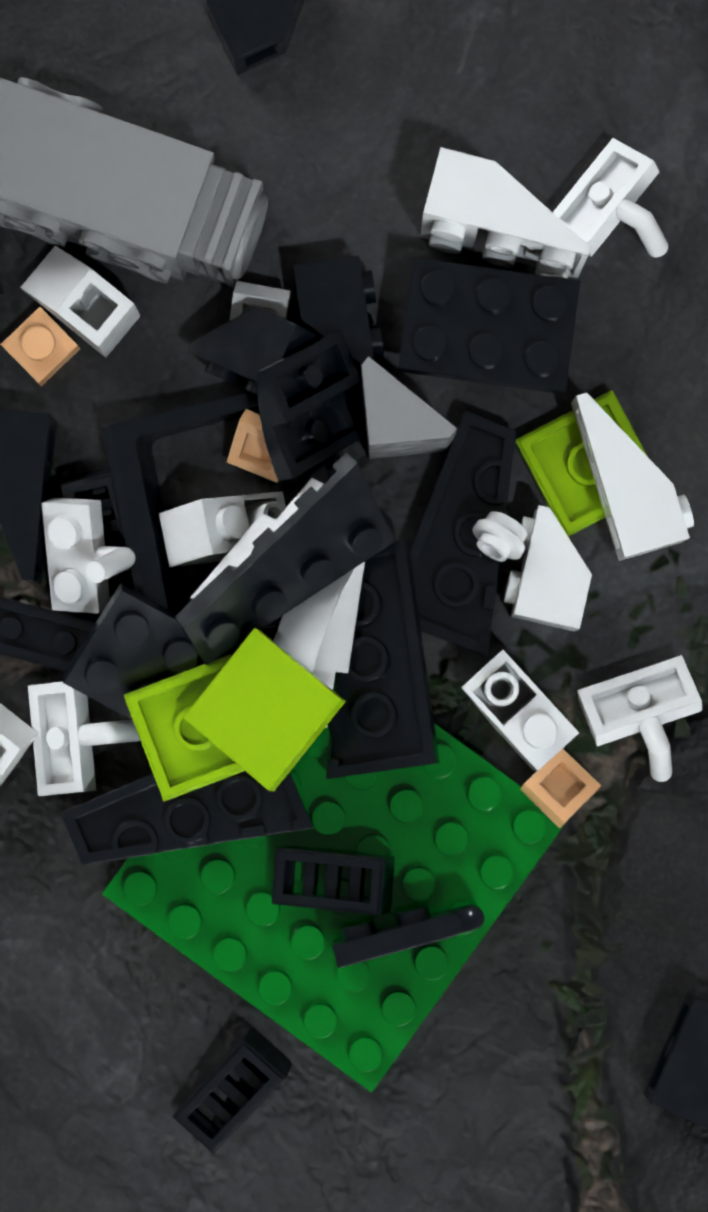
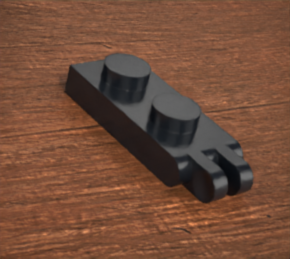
(412, 929)

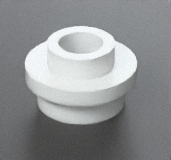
(500, 536)

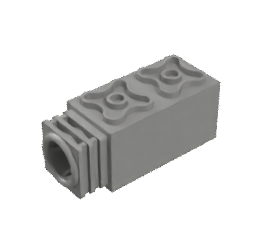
(122, 189)

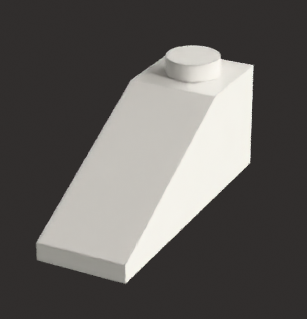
(633, 491)

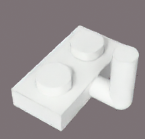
(609, 196)
(78, 555)
(642, 704)
(66, 738)

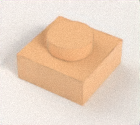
(40, 346)
(249, 447)
(560, 788)

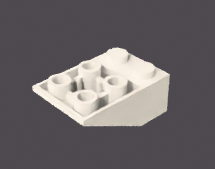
(489, 212)

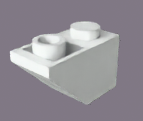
(81, 300)
(212, 526)
(551, 578)
(519, 711)

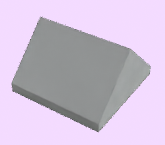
(398, 419)

